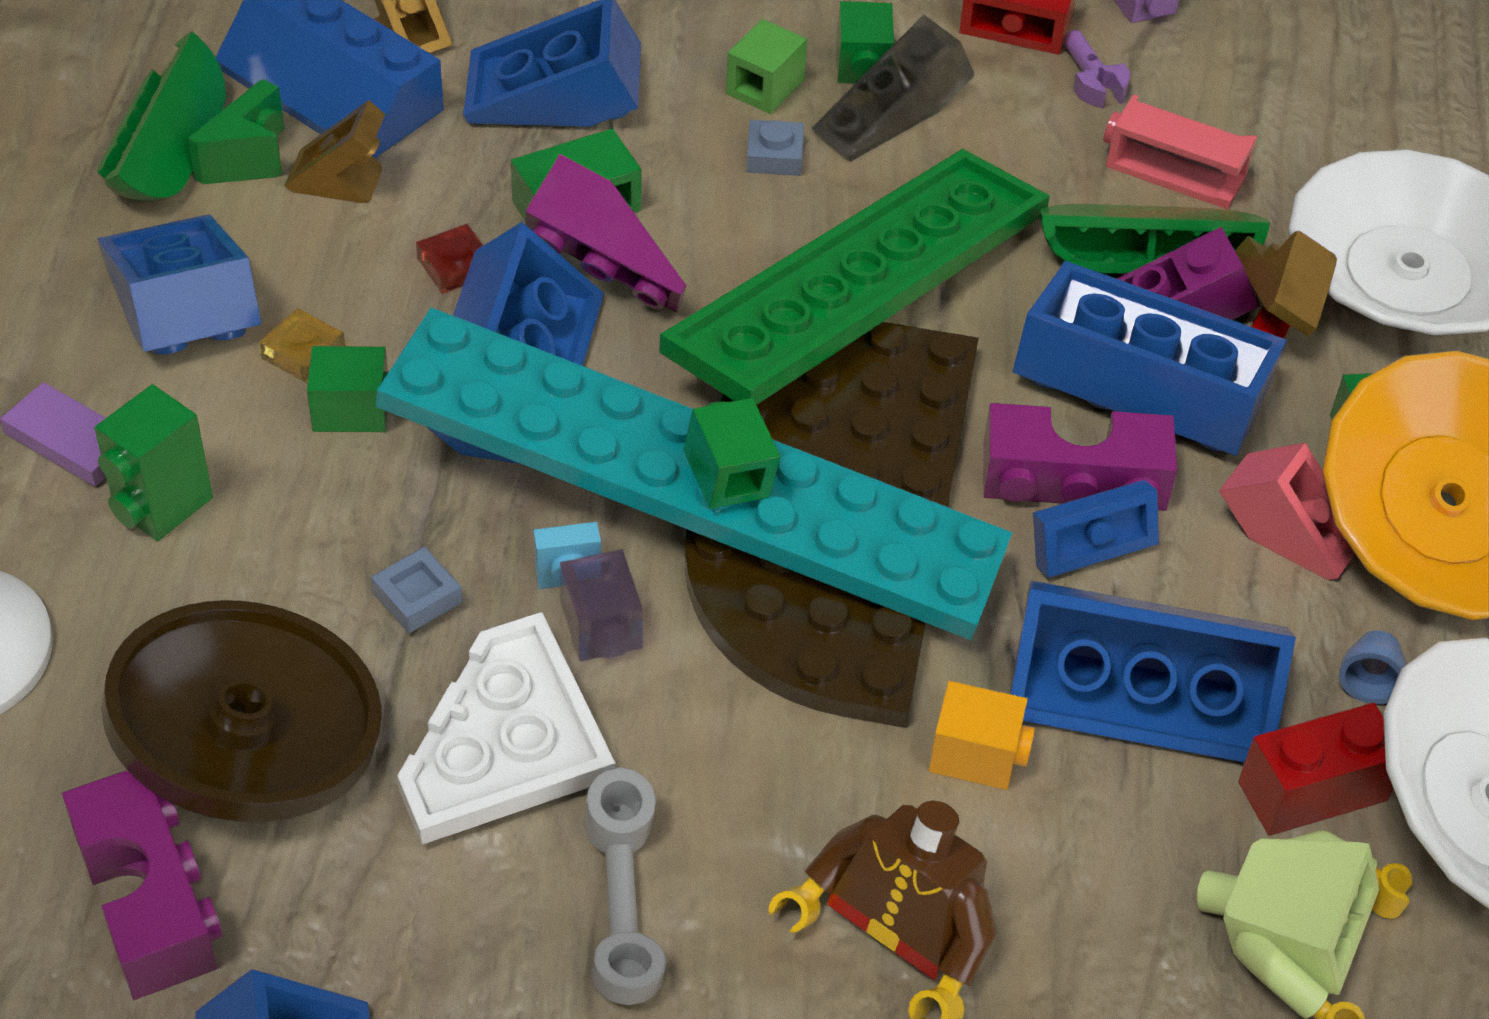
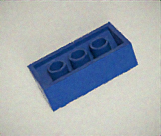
(331, 63)
(529, 295)
(1148, 356)
(1150, 671)

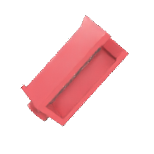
(1178, 153)

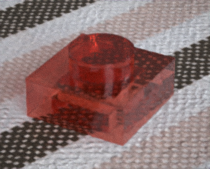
(448, 256)

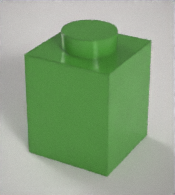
(766, 66)

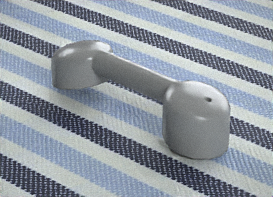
(627, 963)

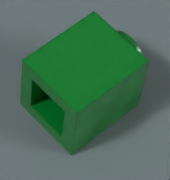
(863, 37)
(345, 388)
(731, 453)

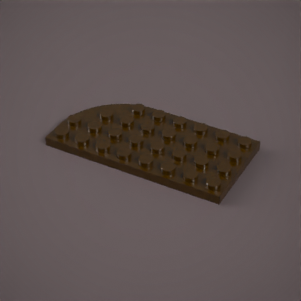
(884, 410)

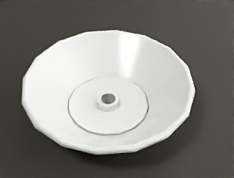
(1404, 238)
(1441, 757)

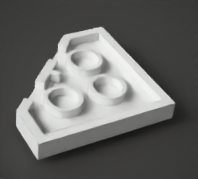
(503, 735)

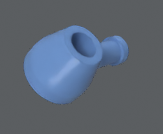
(1372, 667)

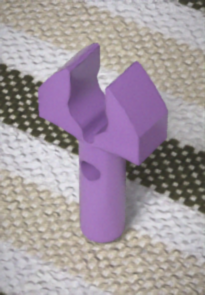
(1095, 76)

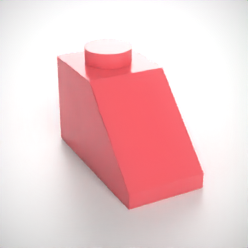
(1286, 508)

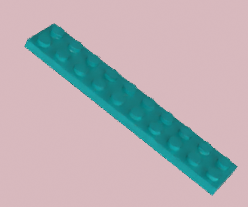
(631, 451)

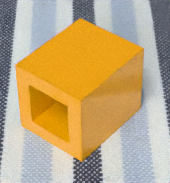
(980, 735)

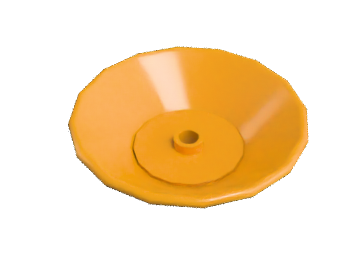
(1390, 456)

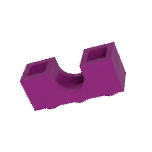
(1034, 464)
(160, 926)

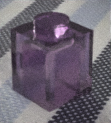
(601, 605)

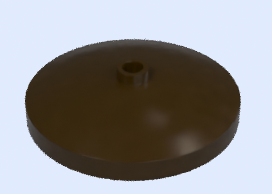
(241, 711)

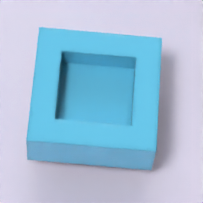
(560, 545)

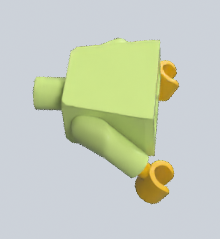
(1302, 914)

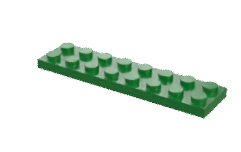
(852, 277)

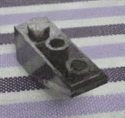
(897, 91)

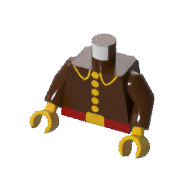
(911, 891)

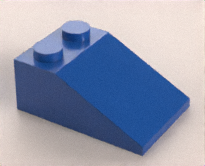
(558, 71)
(181, 283)

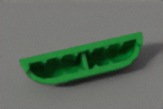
(151, 146)
(1131, 235)

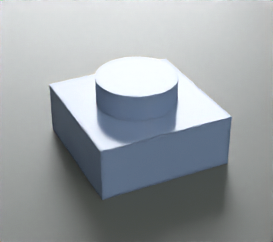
(775, 147)
(416, 589)

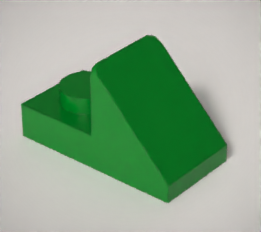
(240, 139)

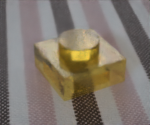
(292, 341)

